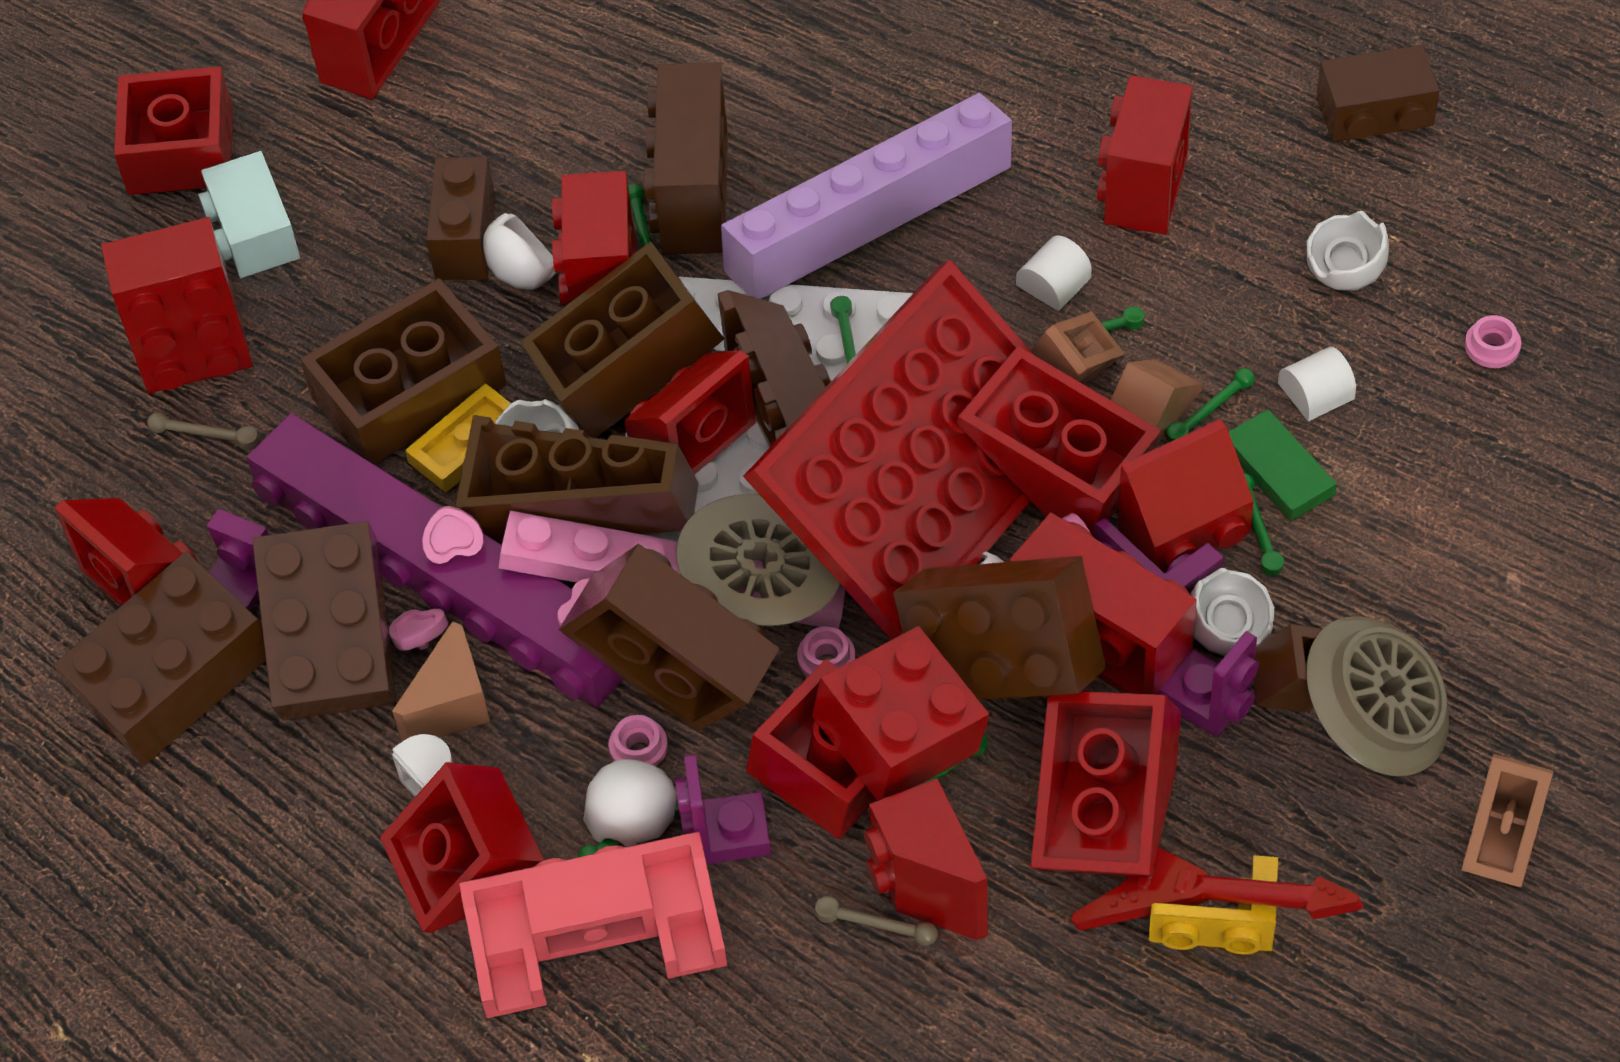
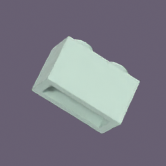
(249, 213)

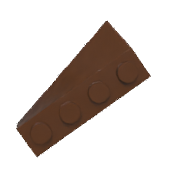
(778, 359)
(574, 478)

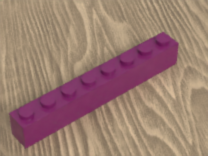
(515, 609)

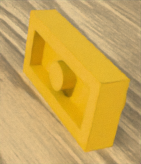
(443, 448)

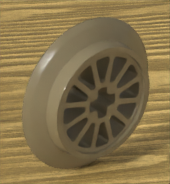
(723, 562)
(1407, 725)

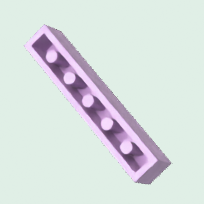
(866, 196)

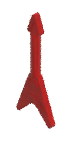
(1186, 884)

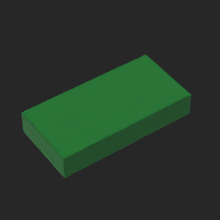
(1281, 465)

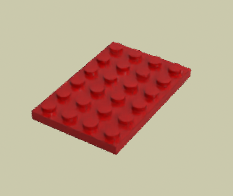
(877, 462)

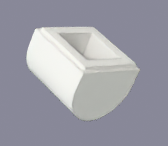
(1055, 272)
(1319, 382)
(419, 760)

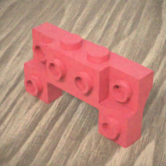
(590, 906)

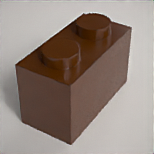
(1377, 93)
(458, 217)

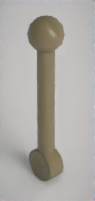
(246, 436)
(828, 911)

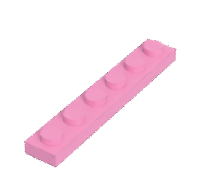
(580, 550)

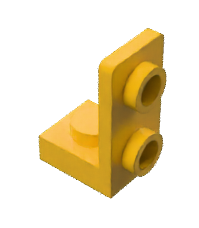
(1237, 930)

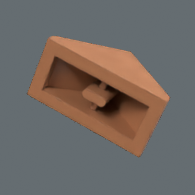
(1078, 347)
(1155, 392)
(444, 691)
(1507, 820)

